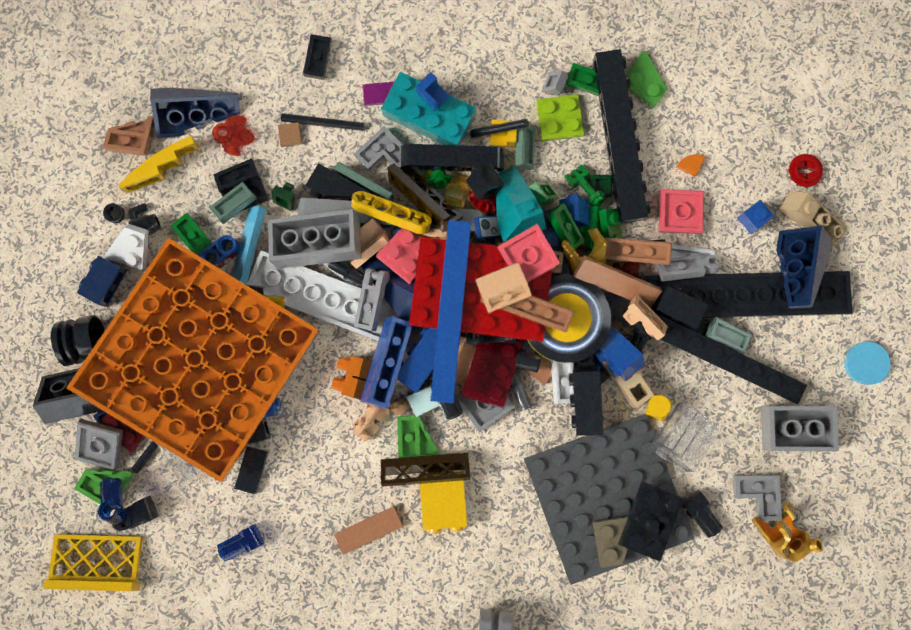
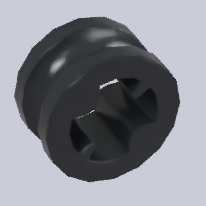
(108, 208)

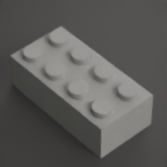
(314, 239)

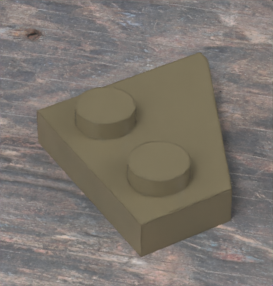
(607, 535)

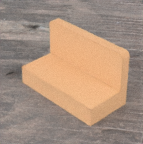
(372, 240)
(503, 287)
(465, 359)

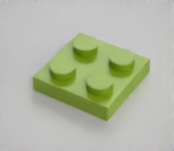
(559, 118)

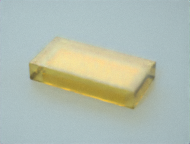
(457, 190)

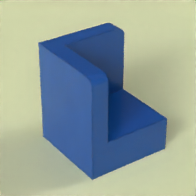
(431, 92)

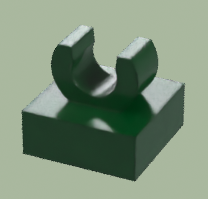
(284, 196)

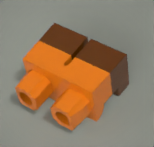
(355, 367)

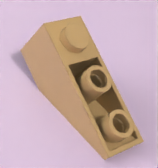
(809, 212)
(633, 389)

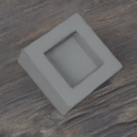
(555, 82)

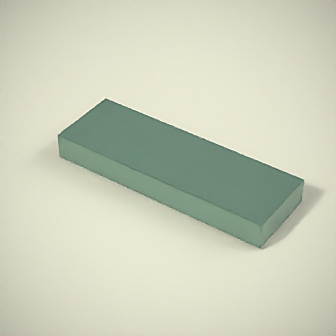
(363, 182)

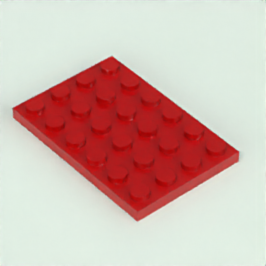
(475, 317)

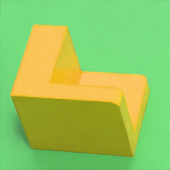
(503, 139)

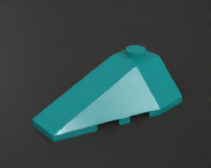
(516, 206)

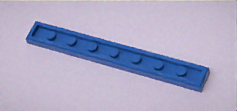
(450, 312)

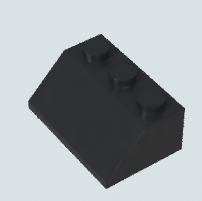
(56, 402)

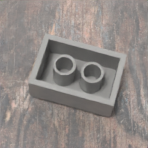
(800, 428)

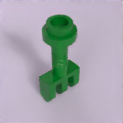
(597, 198)

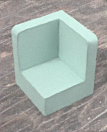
(421, 402)

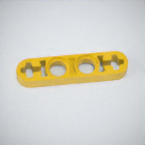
(362, 203)

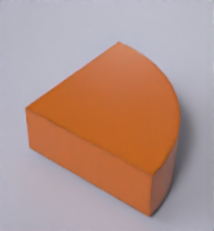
(691, 164)

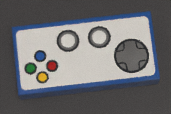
(486, 227)

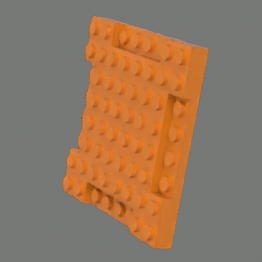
(193, 360)

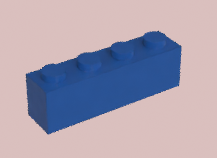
(420, 361)
(386, 363)

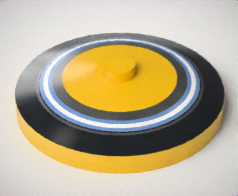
(587, 327)

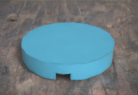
(867, 363)

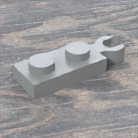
(687, 267)

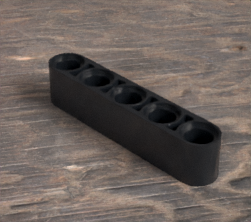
(450, 157)

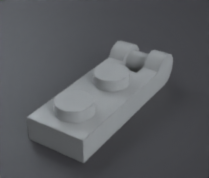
(371, 299)

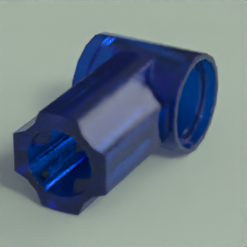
(111, 499)
(244, 541)

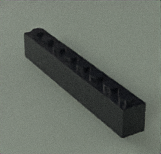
(620, 136)

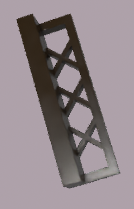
(421, 199)
(424, 465)

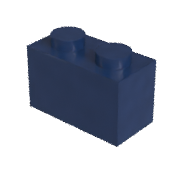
(101, 281)

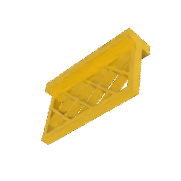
(97, 582)

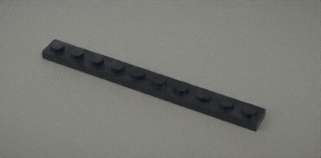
(717, 354)

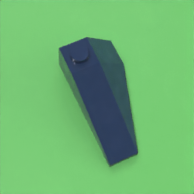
(184, 108)
(803, 263)
(397, 291)

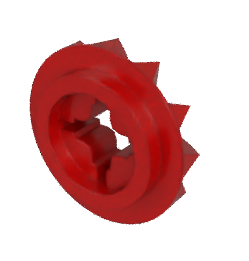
(812, 163)
(487, 206)

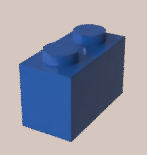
(620, 355)

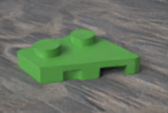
(645, 80)
(414, 438)
(90, 481)

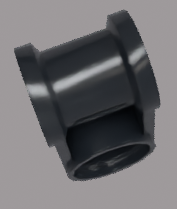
(139, 513)

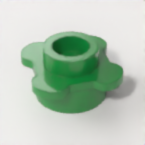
(439, 179)

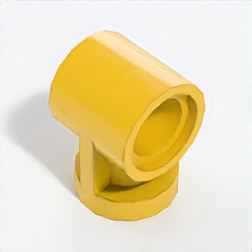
(658, 407)

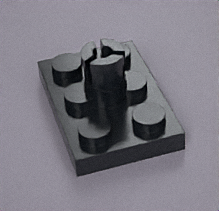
(650, 521)

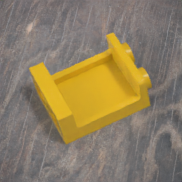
(443, 505)

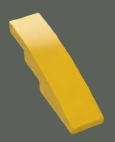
(153, 168)

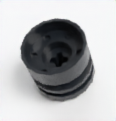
(75, 339)

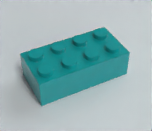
(444, 126)

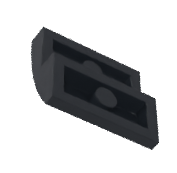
(242, 172)

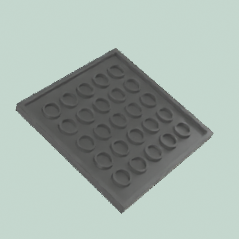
(595, 482)

